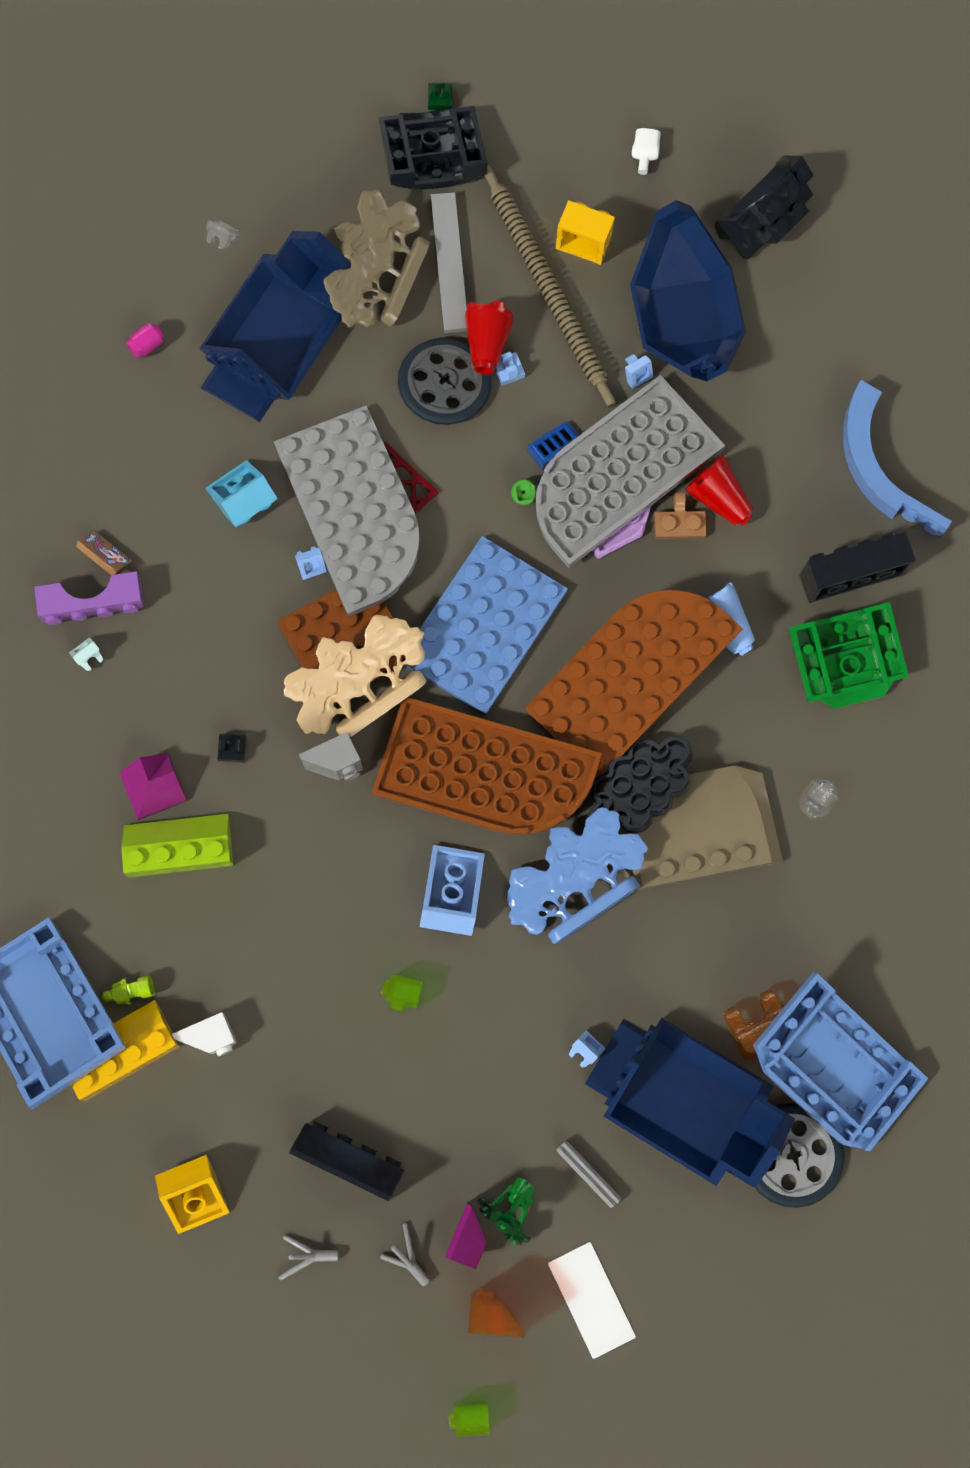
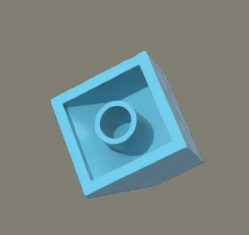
(241, 493)

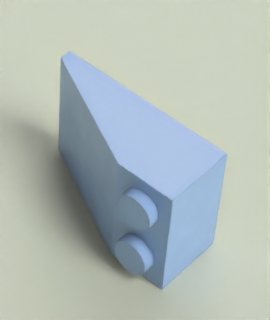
(452, 890)

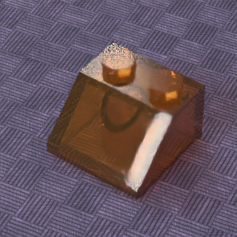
(491, 1316)

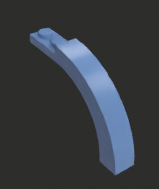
(869, 475)

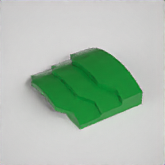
(849, 656)

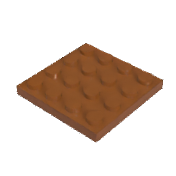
(328, 619)

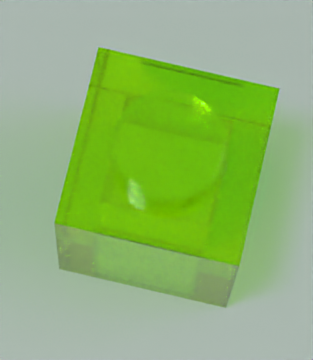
(470, 1419)

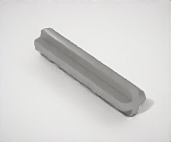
(588, 1174)

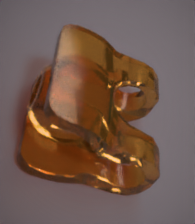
(746, 1032)

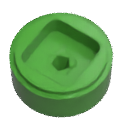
(523, 492)

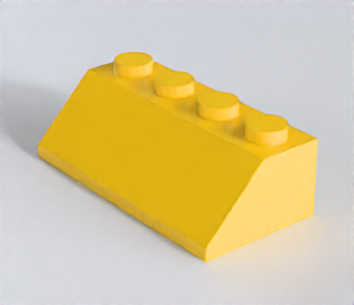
(146, 1041)

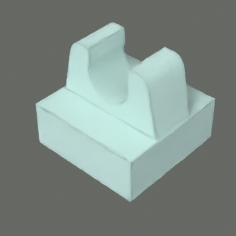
(85, 651)

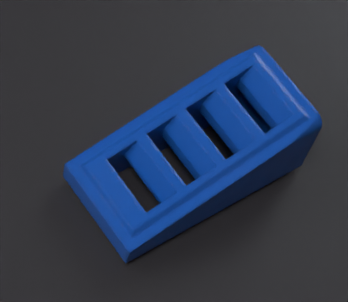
(534, 447)

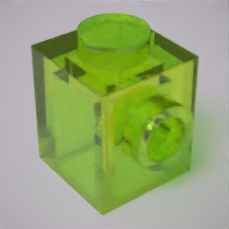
(402, 992)

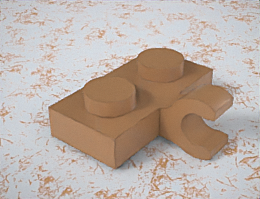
(679, 523)

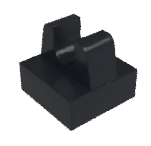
(231, 748)

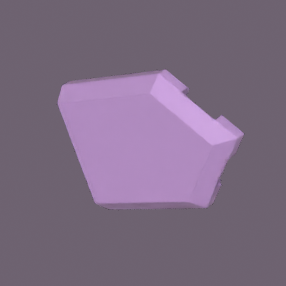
(626, 535)

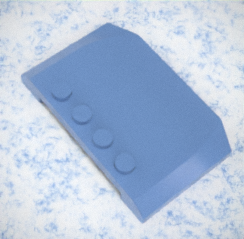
(837, 1066)

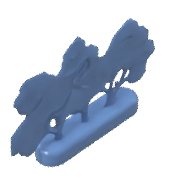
(575, 867)

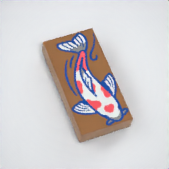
(104, 553)

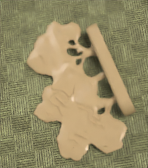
(348, 674)

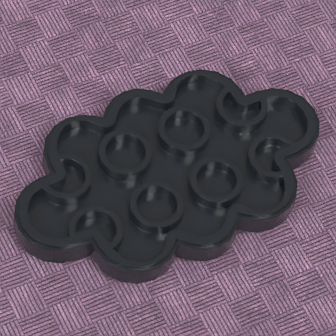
(644, 782)

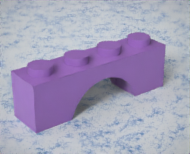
(121, 594)

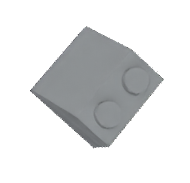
(333, 759)

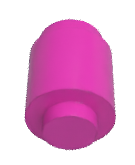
(145, 340)

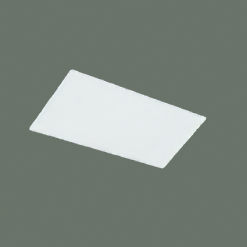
(591, 1300)

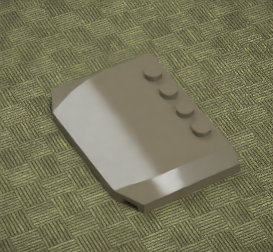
(710, 830)

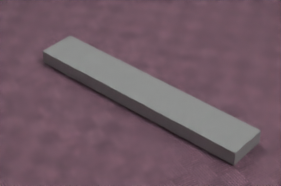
(449, 262)

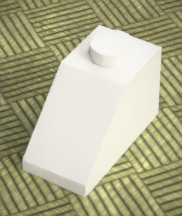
(209, 1035)

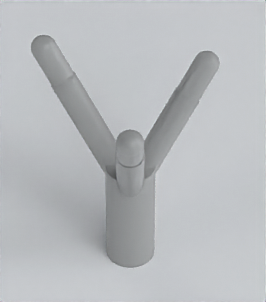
(310, 1256)
(410, 1263)

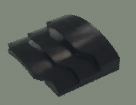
(433, 148)

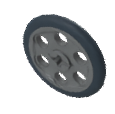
(438, 412)

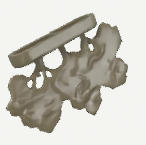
(371, 253)

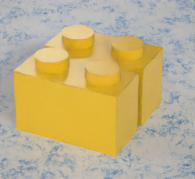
(584, 232)

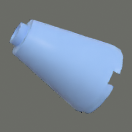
(728, 601)

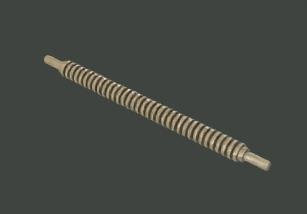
(549, 287)

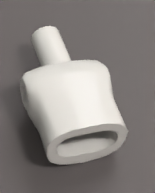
(646, 148)

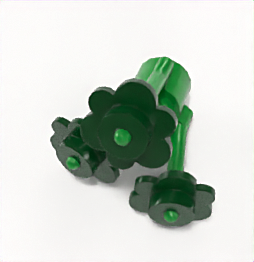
(506, 1222)

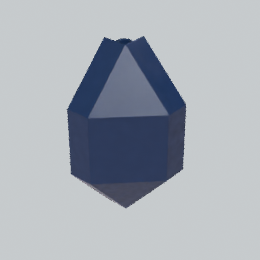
(687, 296)

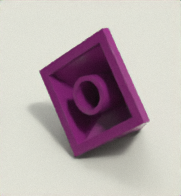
(152, 785)
(467, 1240)

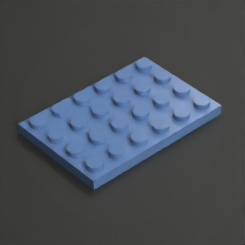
(486, 624)

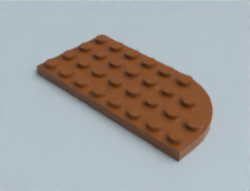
(632, 671)
(482, 771)

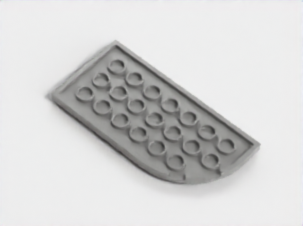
(620, 469)
(353, 506)

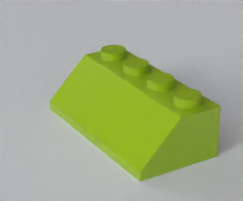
(176, 845)

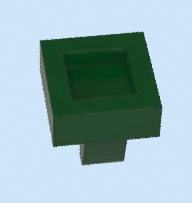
(439, 96)

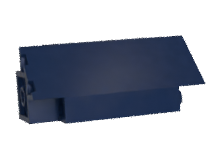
(274, 325)
(690, 1102)

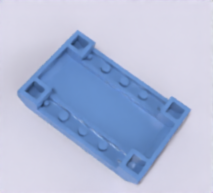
(50, 1015)

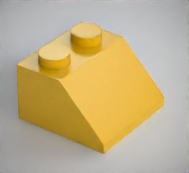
(191, 1194)

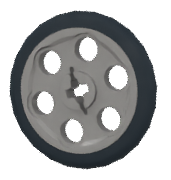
(829, 1163)

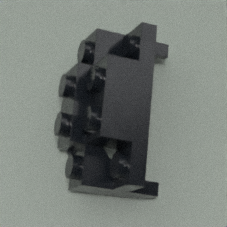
(768, 207)

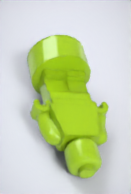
(123, 992)

